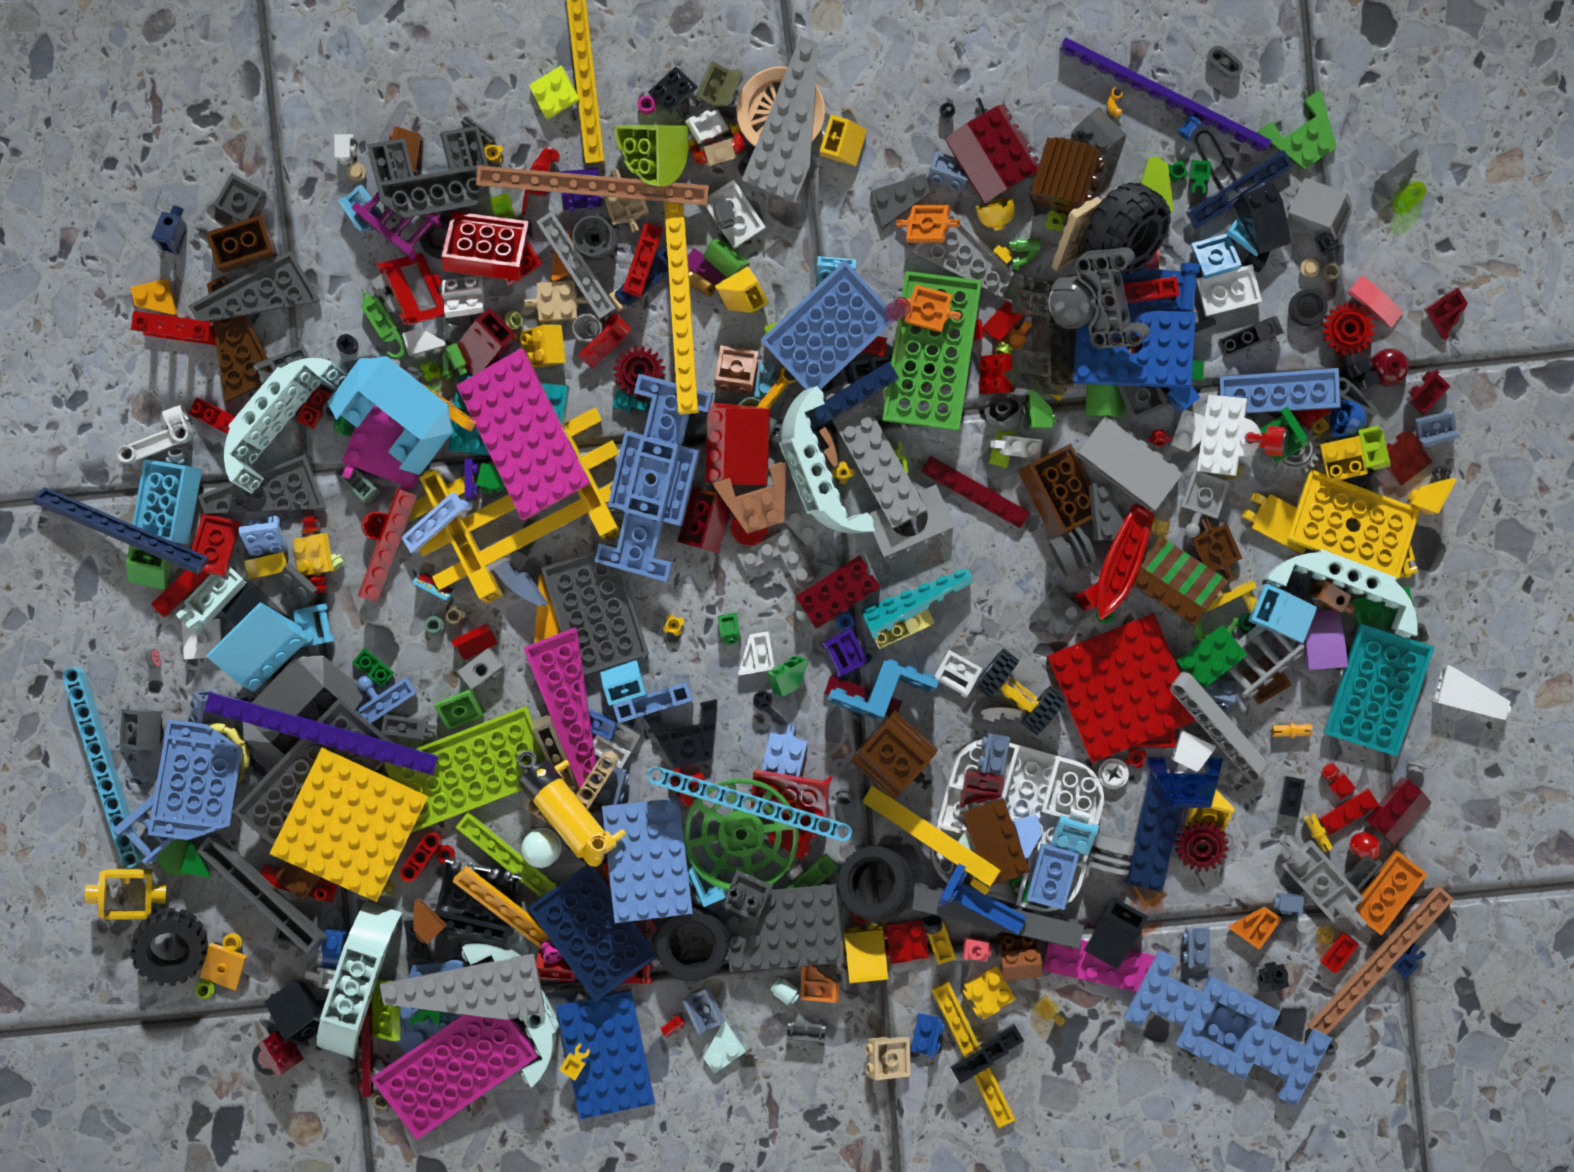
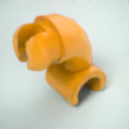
(1111, 105)

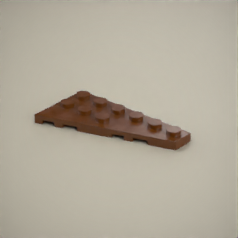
(237, 351)

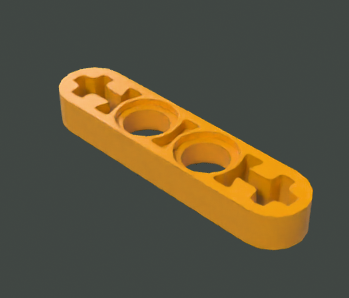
(456, 414)

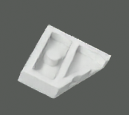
(757, 655)

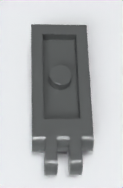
(406, 727)

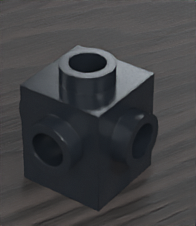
(1273, 977)

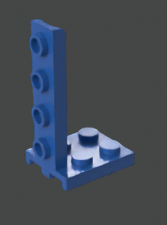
(980, 903)

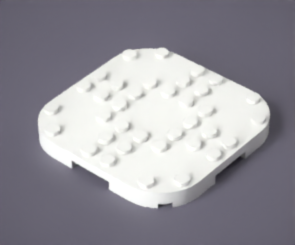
(1032, 785)

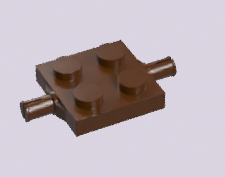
(1217, 547)

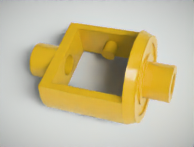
(98, 893)

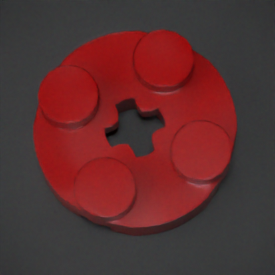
(749, 539)

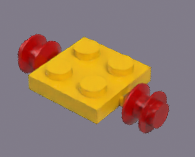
(313, 553)

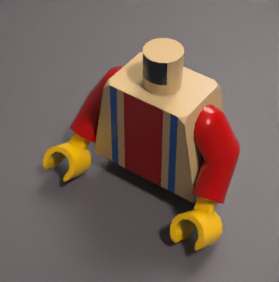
(718, 151)

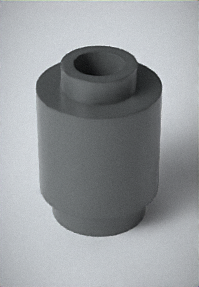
(724, 214)

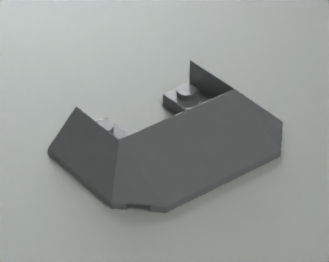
(435, 191)
(291, 691)

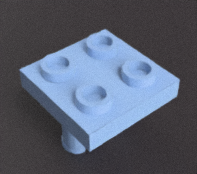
(264, 537)

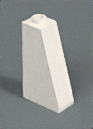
(1465, 693)

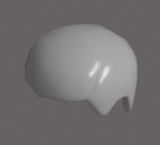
(587, 327)

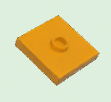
(223, 966)

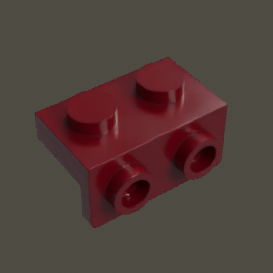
(1428, 391)

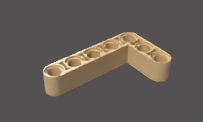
(590, 783)

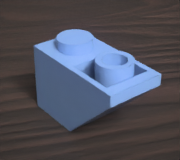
(1028, 833)

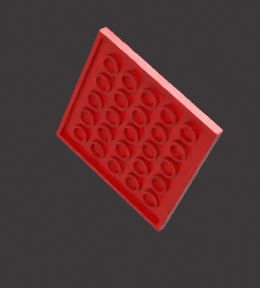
(1120, 687)

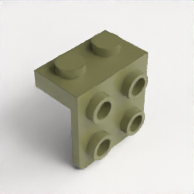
(719, 85)

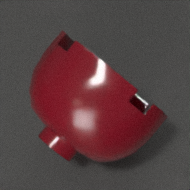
(1390, 366)

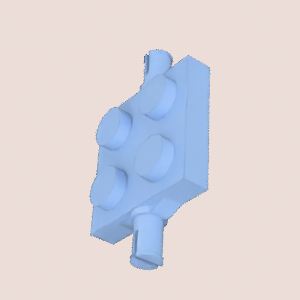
(785, 753)

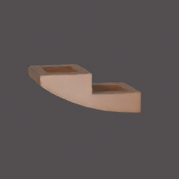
(830, 453)

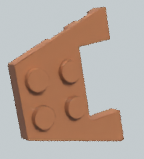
(760, 507)

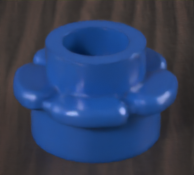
(850, 621)

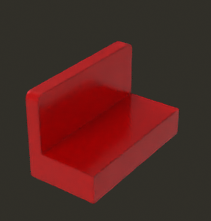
(1002, 322)
(475, 641)
(554, 971)

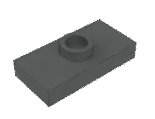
(1362, 871)

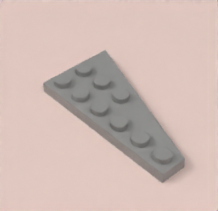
(968, 258)

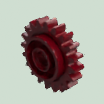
(633, 361)
(1199, 834)

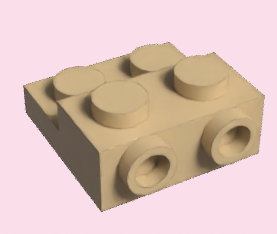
(888, 1058)

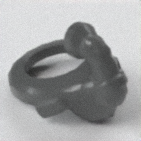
(449, 326)

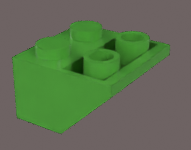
(147, 569)

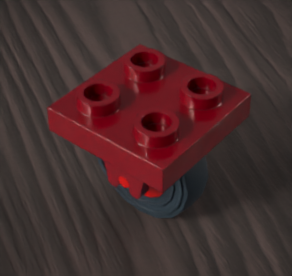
(275, 1055)

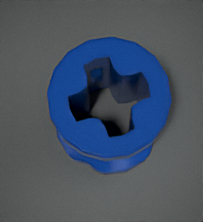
(1189, 128)

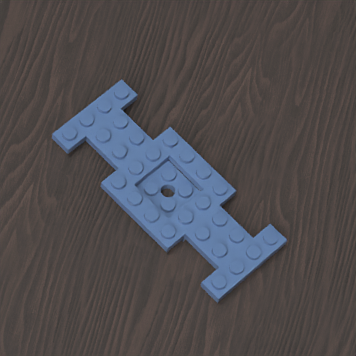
(647, 503)

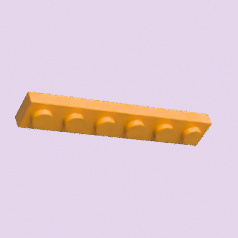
(501, 905)

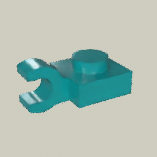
(627, 403)

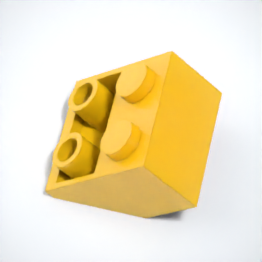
(842, 141)
(742, 292)
(544, 345)
(1344, 459)

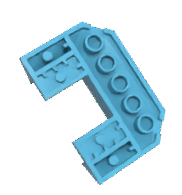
(401, 397)

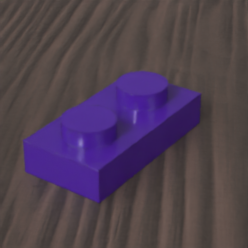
(471, 472)

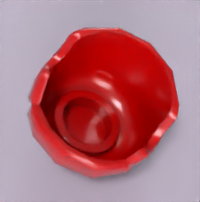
(373, 524)
(1365, 845)

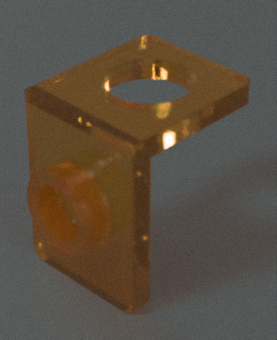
(1153, 901)

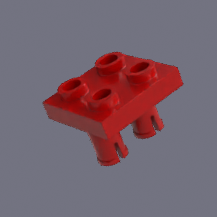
(991, 374)
(685, 798)

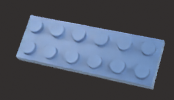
(1278, 390)

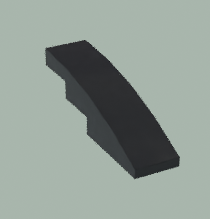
(986, 1053)

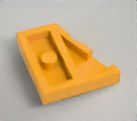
(155, 296)

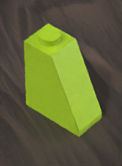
(1157, 178)

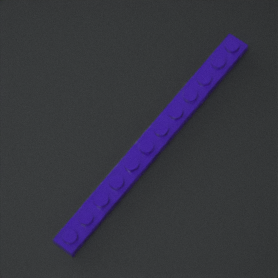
(1170, 97)
(320, 733)

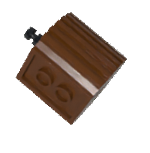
(1067, 173)
(895, 755)

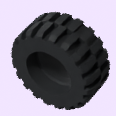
(169, 970)

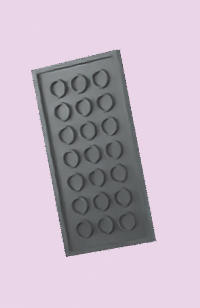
(274, 796)

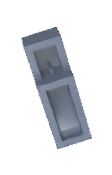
(520, 583)

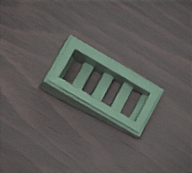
(368, 494)

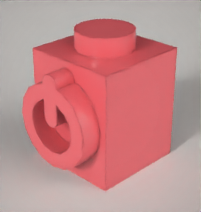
(976, 949)

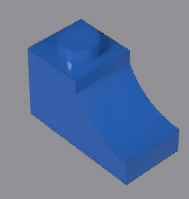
(333, 947)

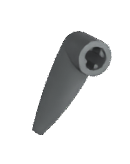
(1397, 175)
(1351, 392)

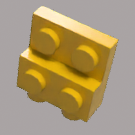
(988, 992)

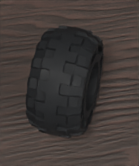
(1132, 219)

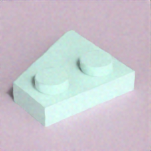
(723, 1049)

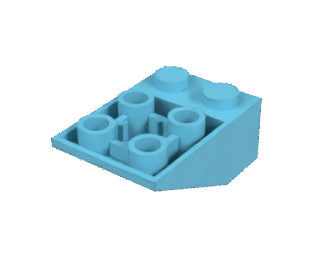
(1282, 613)

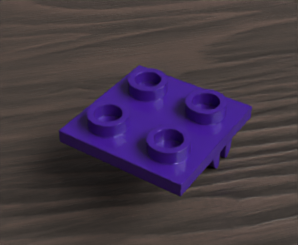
(578, 201)

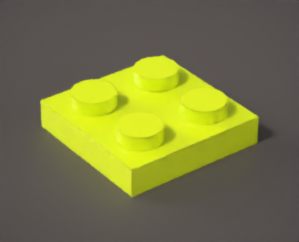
(554, 92)

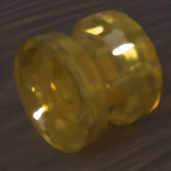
(1159, 528)

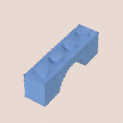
(653, 702)

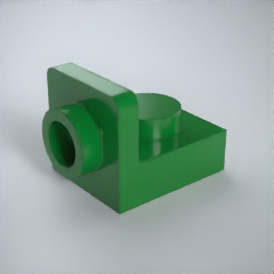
(729, 628)

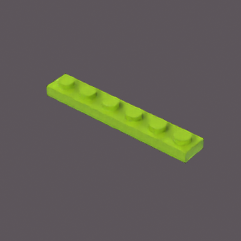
(505, 854)

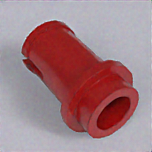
(673, 1025)

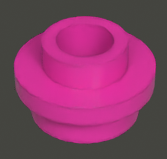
(646, 99)

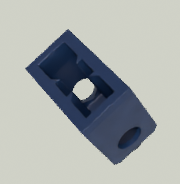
(170, 231)

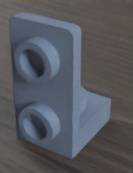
(197, 705)

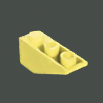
(904, 629)

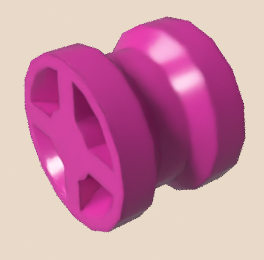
(551, 954)

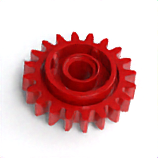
(1336, 329)

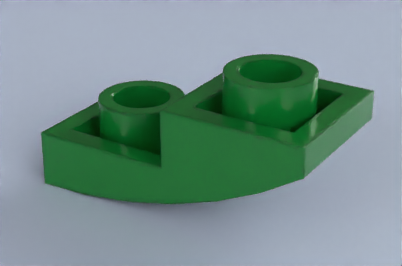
(373, 667)

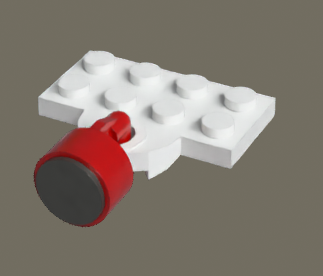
(1232, 436)

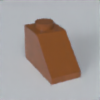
(426, 922)

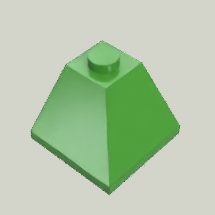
(1038, 412)

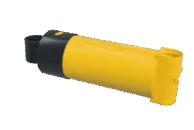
(563, 809)

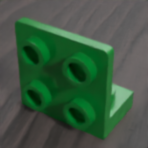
(1297, 437)

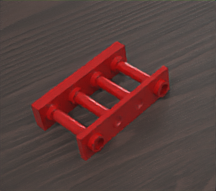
(173, 328)

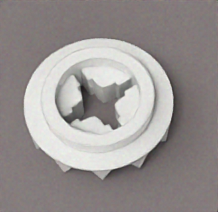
(1114, 782)

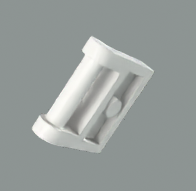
(961, 668)

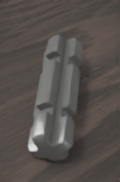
(489, 138)

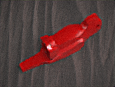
(542, 163)

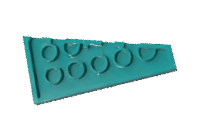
(912, 602)

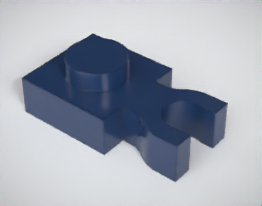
(1407, 962)

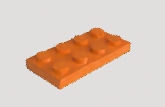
(1389, 891)

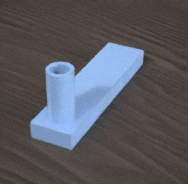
(435, 521)

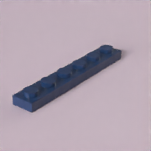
(1230, 194)
(852, 395)

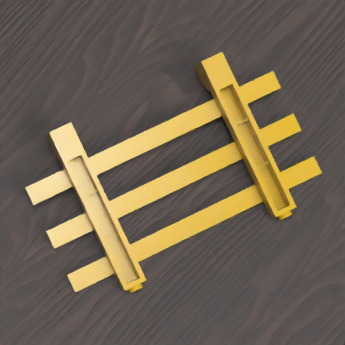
(459, 530)

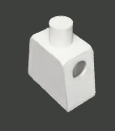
(1190, 752)

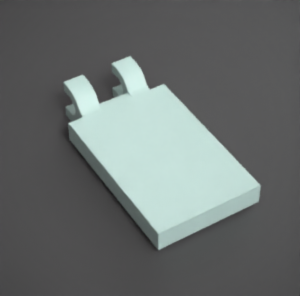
(210, 599)

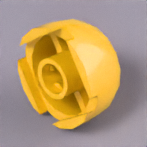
(996, 213)

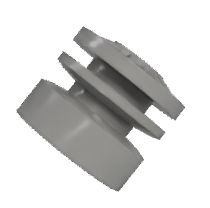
(1111, 854)

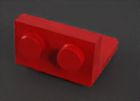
(787, 837)

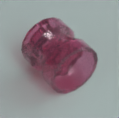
(897, 309)

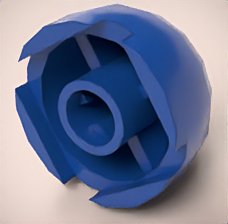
(1348, 419)

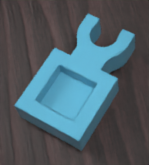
(765, 383)

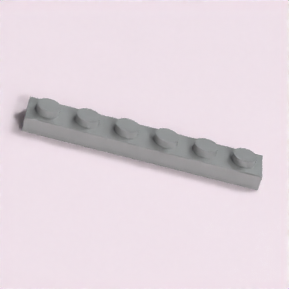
(576, 265)

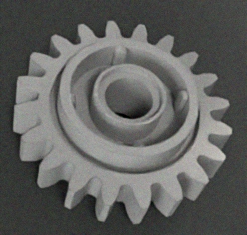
(1302, 458)

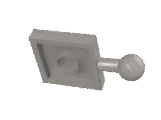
(1203, 496)

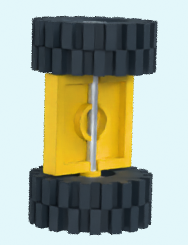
(1040, 709)

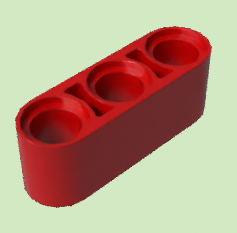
(414, 863)

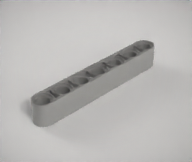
(1219, 726)

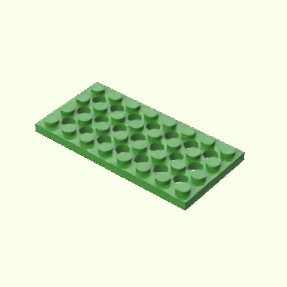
(959, 363)

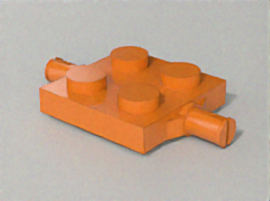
(928, 223)
(930, 309)

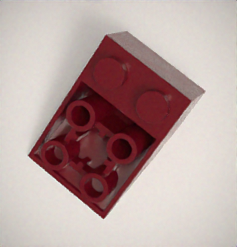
(485, 341)

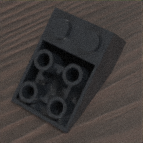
(1115, 933)

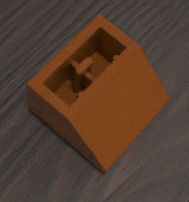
(414, 145)
(1019, 957)

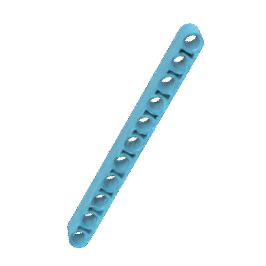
(96, 759)
(776, 814)

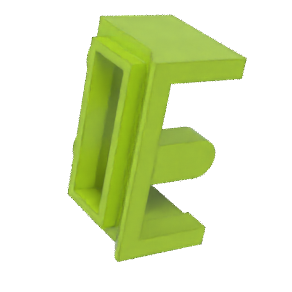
(1374, 448)

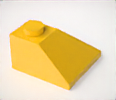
(1431, 497)
(1220, 813)

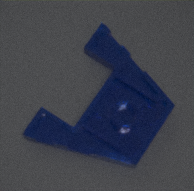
(1187, 789)

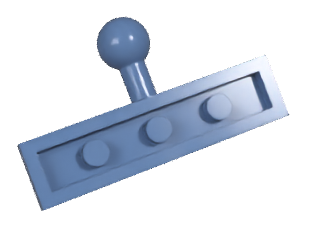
(387, 700)

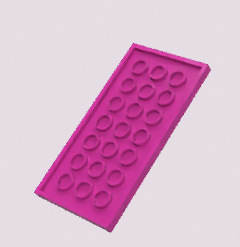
(523, 434)
(452, 1069)

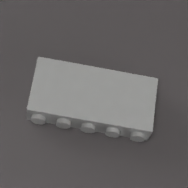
(1129, 463)

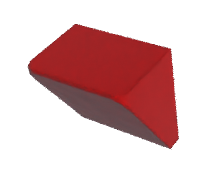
(978, 333)

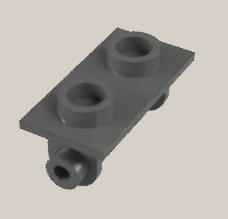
(806, 1032)

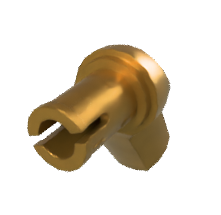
(700, 284)

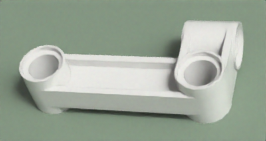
(176, 419)

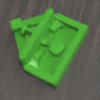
(171, 857)

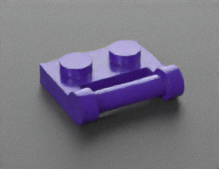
(851, 650)

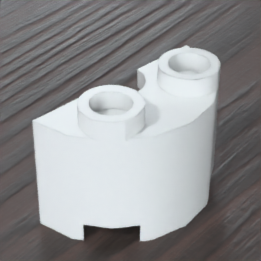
(707, 126)

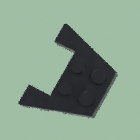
(687, 743)

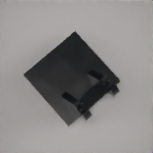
(673, 90)

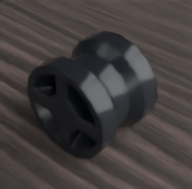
(351, 344)
(760, 702)

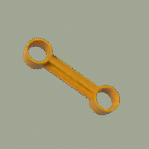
(776, 390)

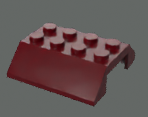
(993, 153)

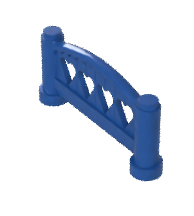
(1186, 283)

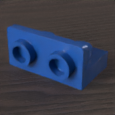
(926, 1034)

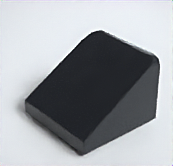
(1258, 262)

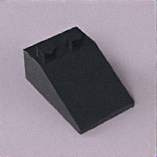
(1264, 218)

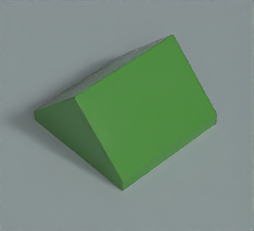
(724, 257)
(1104, 401)
(459, 709)

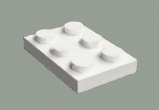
(747, 221)
(1228, 291)

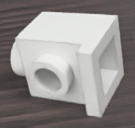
(345, 147)

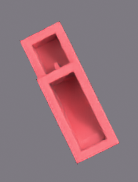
(1375, 301)

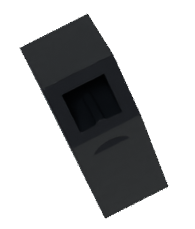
(1251, 336)

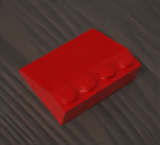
(485, 246)
(737, 444)

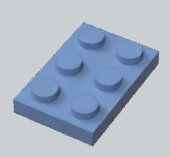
(1052, 876)

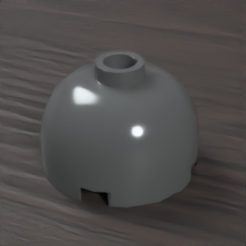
(1004, 411)

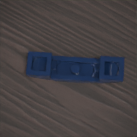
(658, 270)

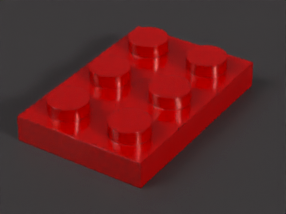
(217, 541)

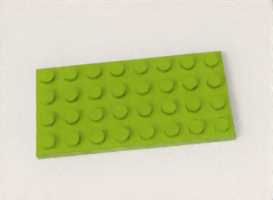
(471, 767)

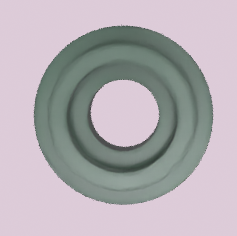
(429, 621)

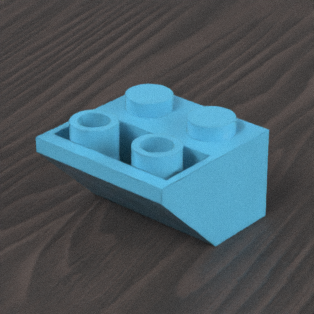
(623, 682)

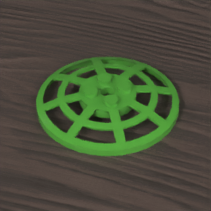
(732, 843)

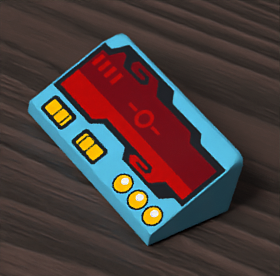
(427, 583)

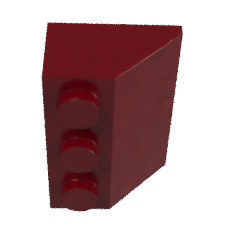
(704, 520)
(1398, 810)

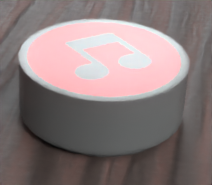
(152, 658)

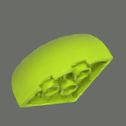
(654, 151)

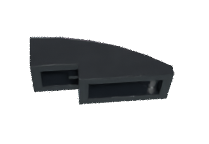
(859, 369)

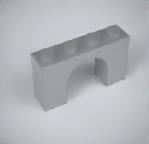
(937, 522)

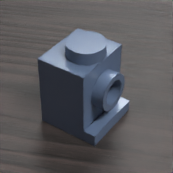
(1289, 903)

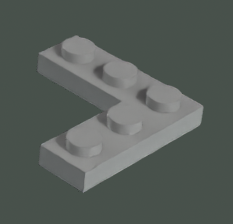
(782, 544)

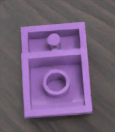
(1325, 642)

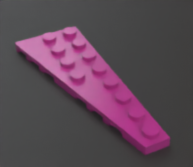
(561, 680)

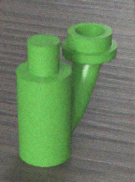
(1024, 245)
(453, 355)

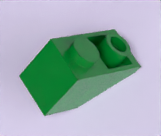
(787, 676)

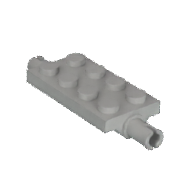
(1322, 881)

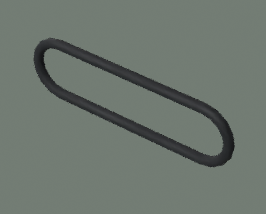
(1222, 155)

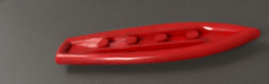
(1123, 560)

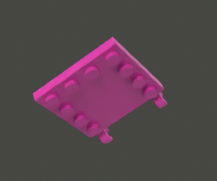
(370, 449)

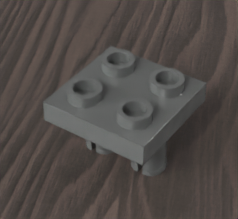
(747, 895)

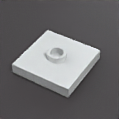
(200, 645)

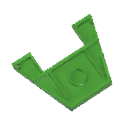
(1310, 140)

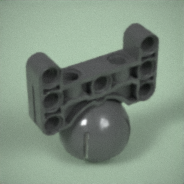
(1087, 299)

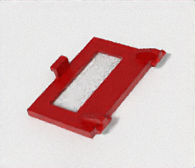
(414, 288)

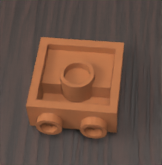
(736, 369)

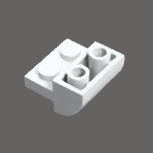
(463, 296)

